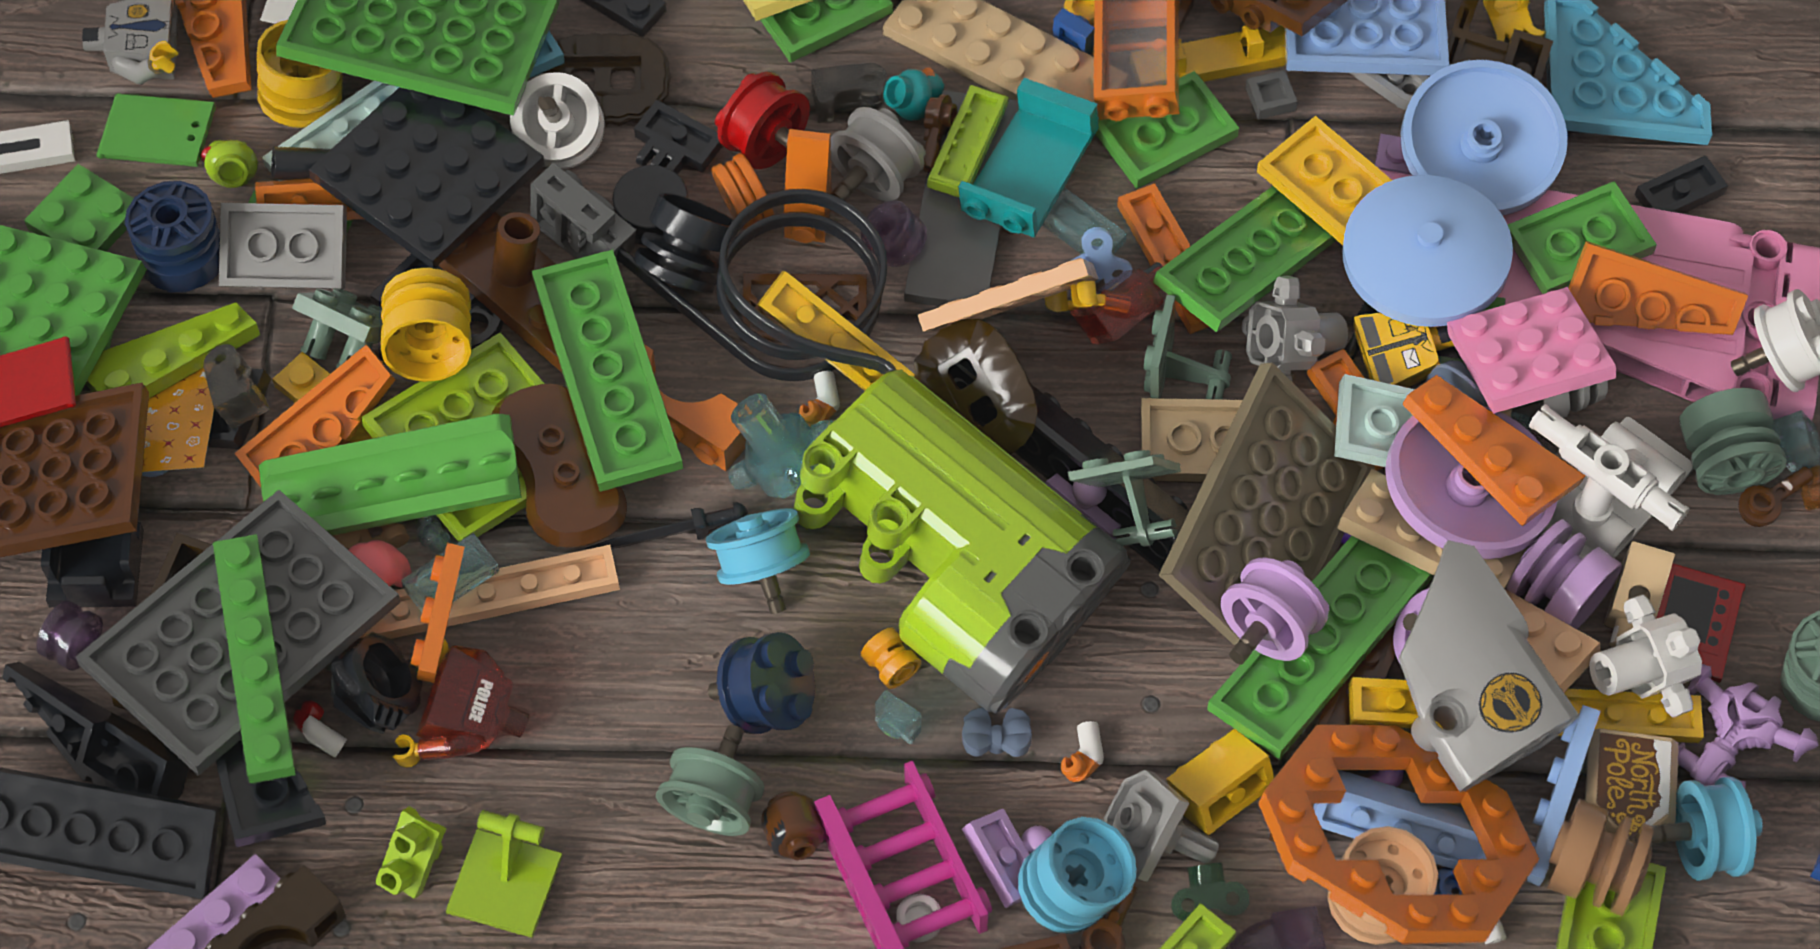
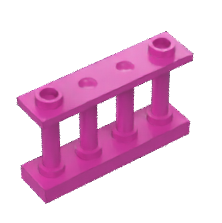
(875, 899)

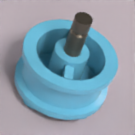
(1713, 828)

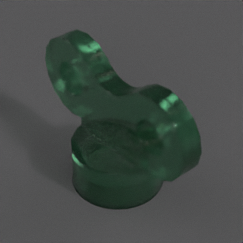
(1209, 889)

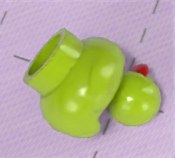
(230, 162)

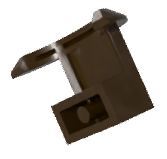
(1523, 50)

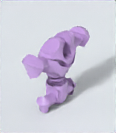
(1741, 722)

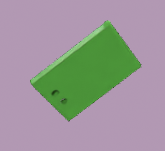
(156, 130)

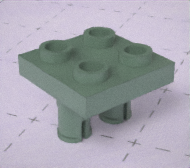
(338, 312)

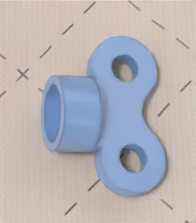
(1102, 256)

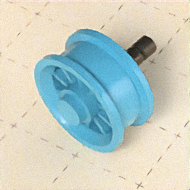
(758, 550)

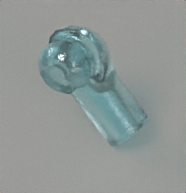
(431, 534)

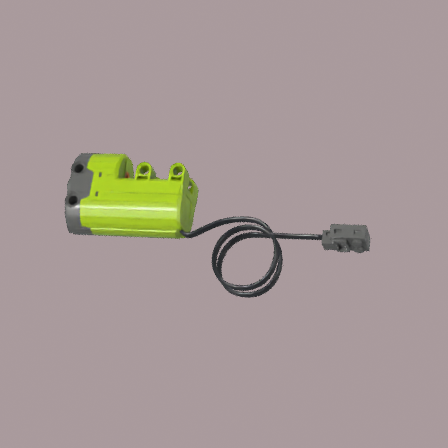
(1001, 549)

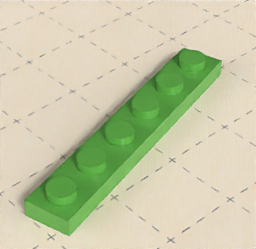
(253, 659)

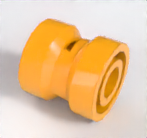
(891, 658)

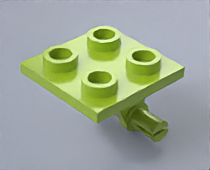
(504, 878)

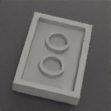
(283, 245)

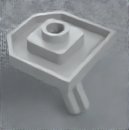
(1150, 820)

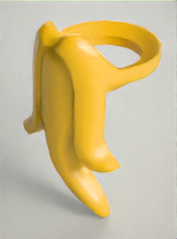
(1510, 15)

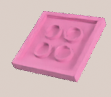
(1531, 350)

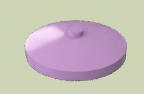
(1447, 501)

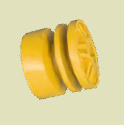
(293, 90)
(426, 324)

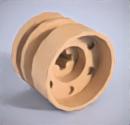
(1406, 866)

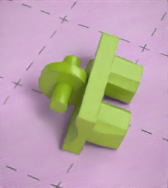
(410, 854)

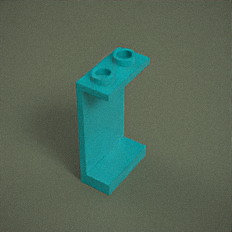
(1032, 159)

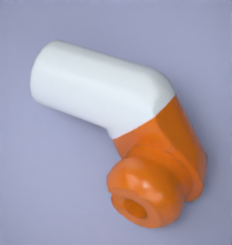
(825, 403)
(1088, 757)

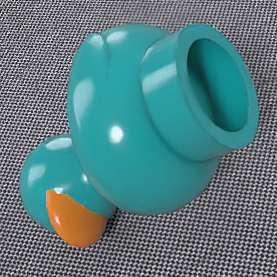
(912, 91)

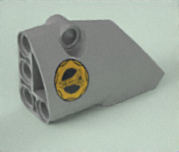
(1477, 674)

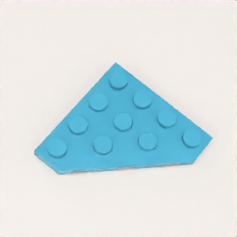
(1612, 85)

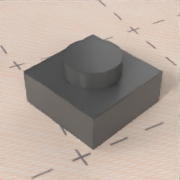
(1271, 94)

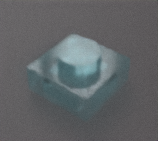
(897, 718)

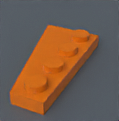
(1497, 455)

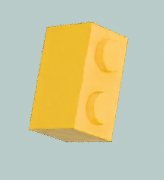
(1222, 780)

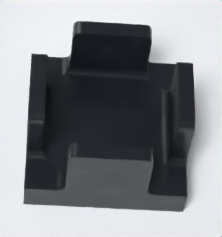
(95, 571)

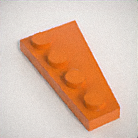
(219, 43)
(1646, 295)
(324, 415)

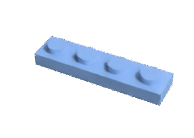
(1564, 775)

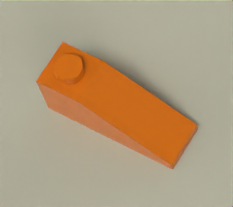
(808, 168)

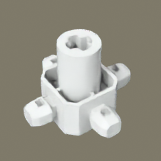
(1650, 658)

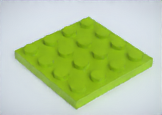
(473, 392)

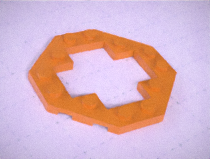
(1360, 884)

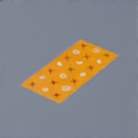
(179, 425)

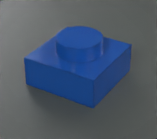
(1074, 31)

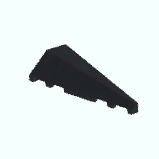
(99, 742)

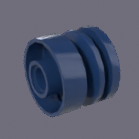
(175, 235)

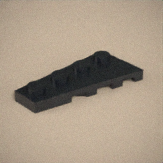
(265, 807)

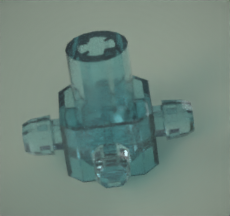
(772, 446)

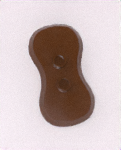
(557, 471)

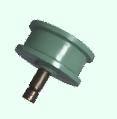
(712, 787)

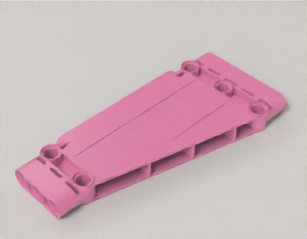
(1719, 252)

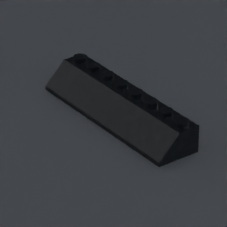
(1061, 446)

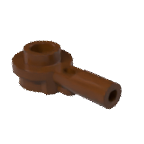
(938, 120)
(1763, 505)
(1108, 931)

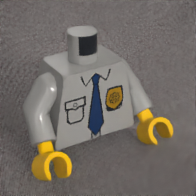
(137, 39)

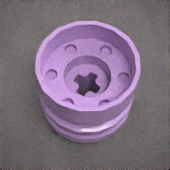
(1556, 571)

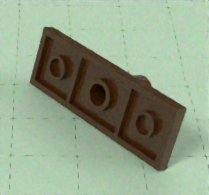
(498, 271)

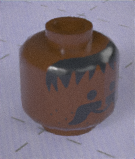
(792, 825)

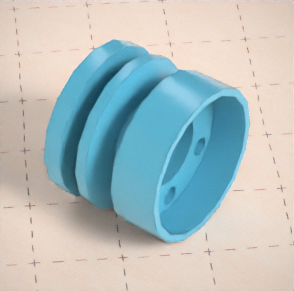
(1077, 875)

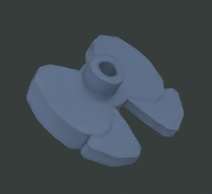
(981, 736)

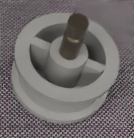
(875, 155)

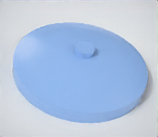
(1486, 130)
(1427, 250)

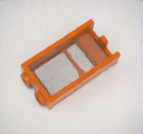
(1136, 58)

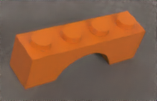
(704, 426)

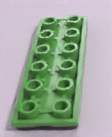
(400, 475)

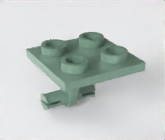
(1163, 364)
(1131, 472)

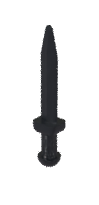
(701, 523)

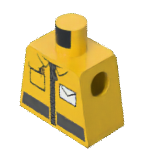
(1398, 351)

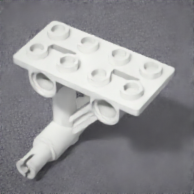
(1624, 483)

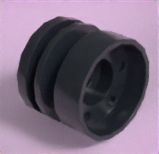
(683, 250)

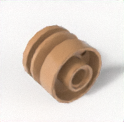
(1596, 856)

